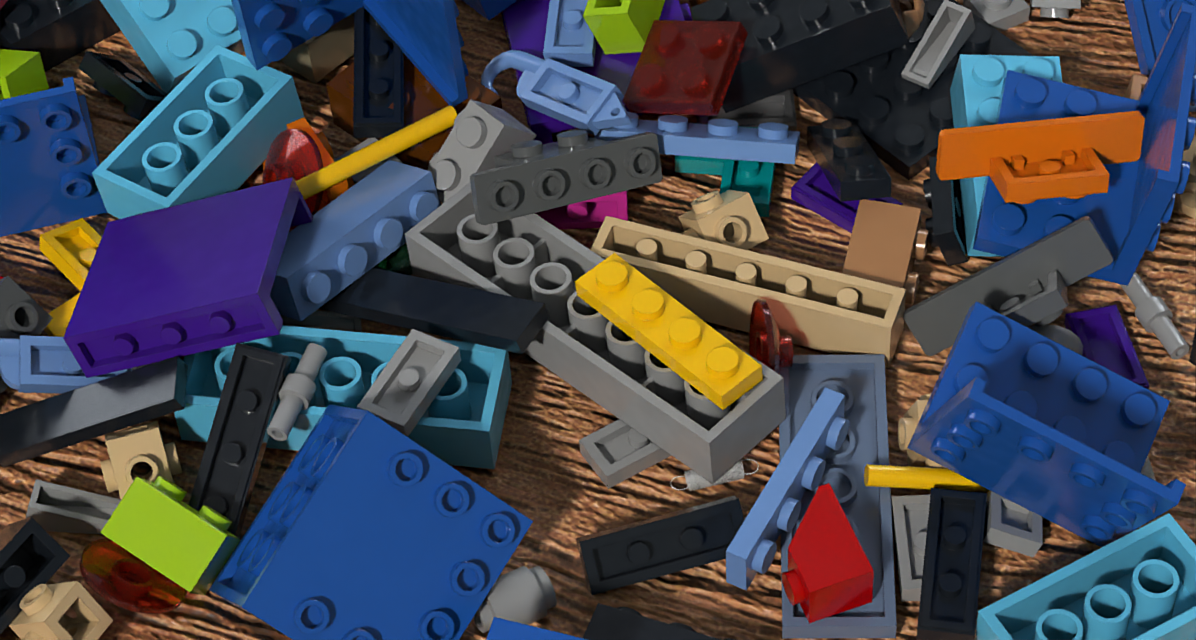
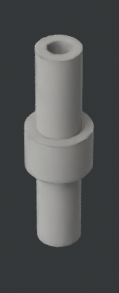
(1155, 317)
(297, 392)

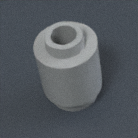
(517, 597)

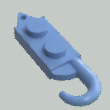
(561, 91)
(43, 365)

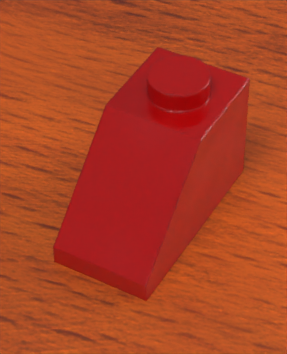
(827, 562)

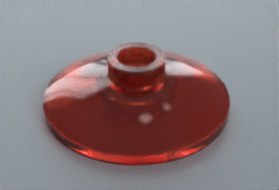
(294, 156)
(765, 340)
(127, 579)

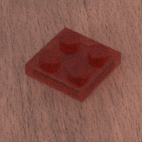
(685, 67)

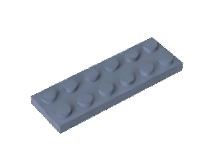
(866, 507)

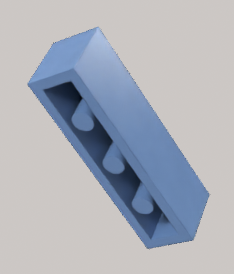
(351, 236)

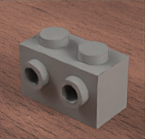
(476, 138)

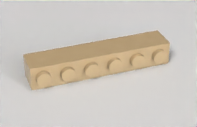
(723, 281)

